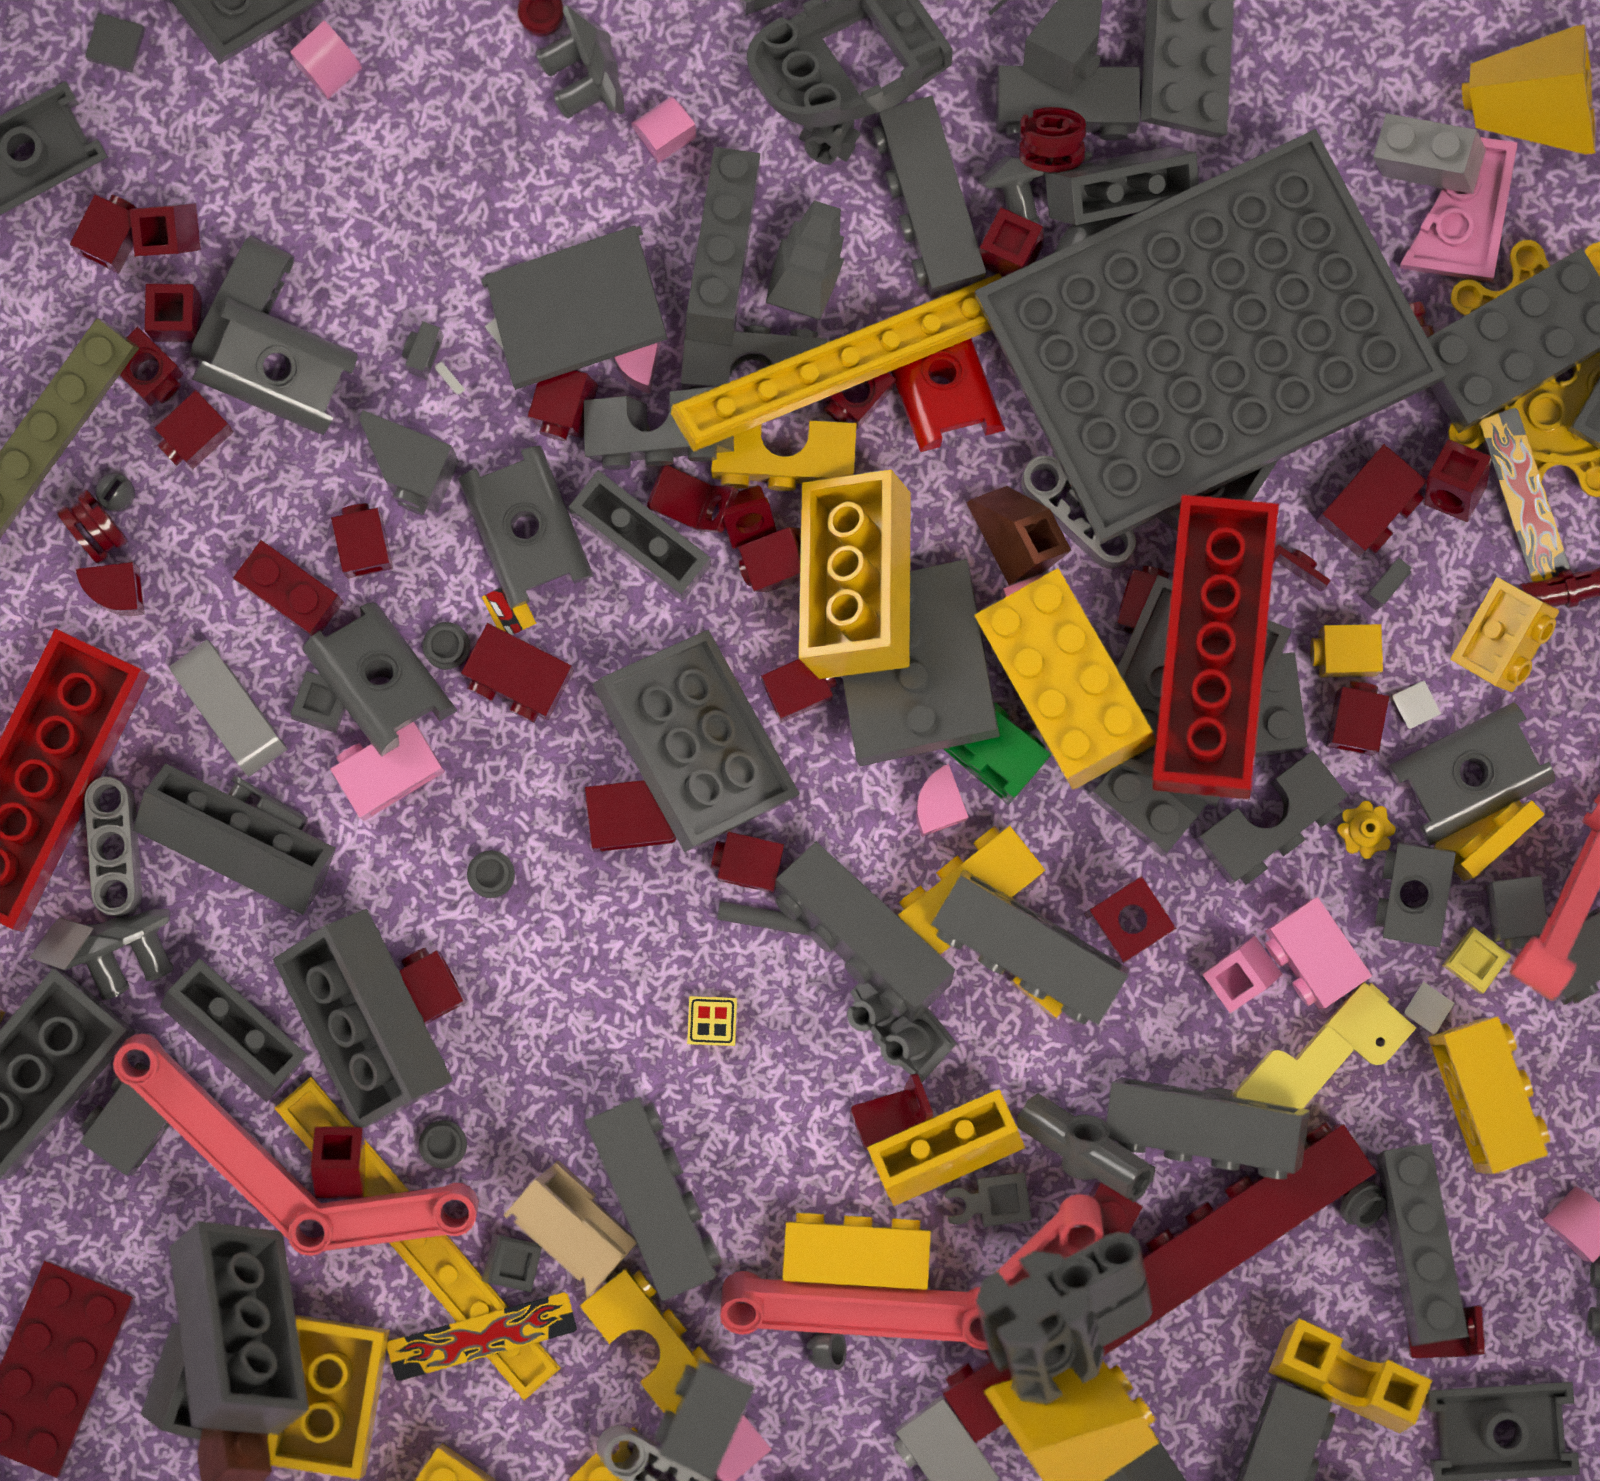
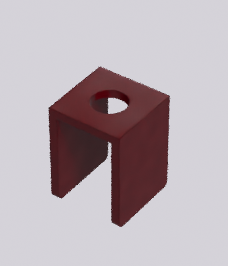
(625, 817)
(1107, 917)

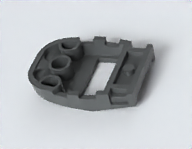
(807, 82)

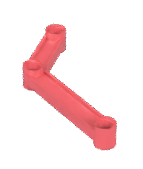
(1544, 960)
(269, 1184)
(895, 1310)

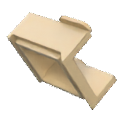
(571, 1226)

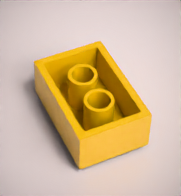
(1490, 1095)
(342, 1391)

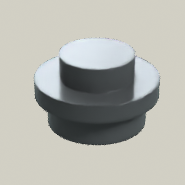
(446, 646)
(491, 874)
(442, 1144)
(1363, 1205)

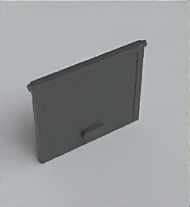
(575, 307)

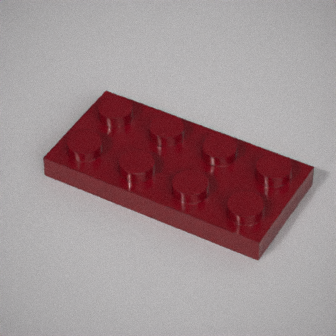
(56, 1364)

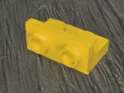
(1505, 635)
(1489, 837)

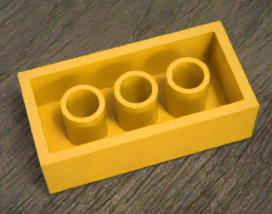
(855, 574)
(1065, 679)

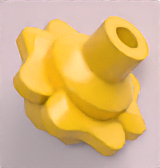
(1366, 829)

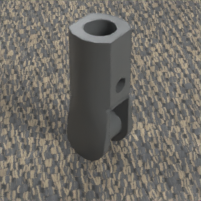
(268, 804)

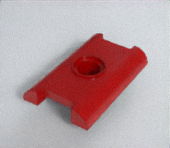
(951, 406)

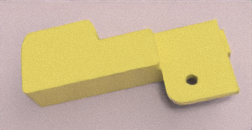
(1352, 1027)

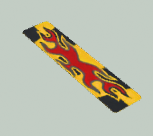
(1524, 494)
(481, 1336)

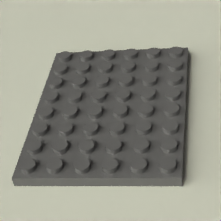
(1209, 335)

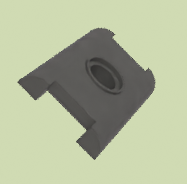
(59, 146)
(310, 371)
(518, 492)
(370, 650)
(1506, 768)
(1467, 1426)

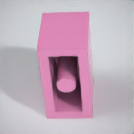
(380, 781)
(1316, 954)

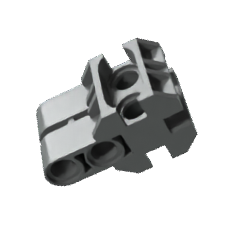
(1063, 1313)

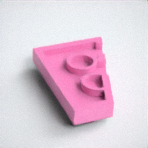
(1465, 228)

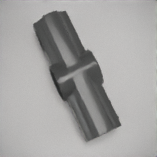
(1085, 1147)

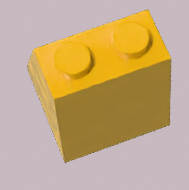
(1084, 1431)

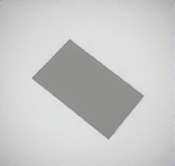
(61, 943)

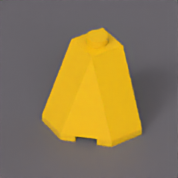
(1537, 92)

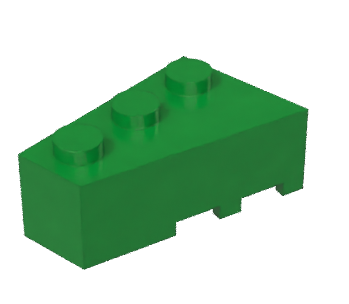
(1003, 762)

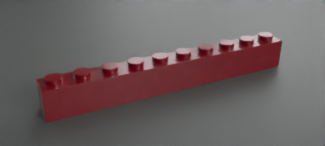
(1204, 1249)

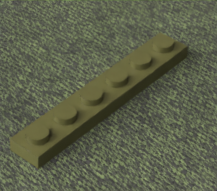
(60, 415)

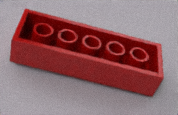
(1215, 647)
(51, 756)

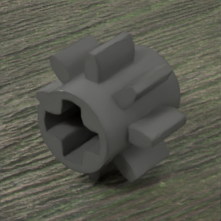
(830, 142)

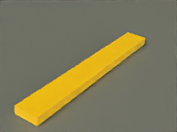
(831, 367)
(432, 1259)

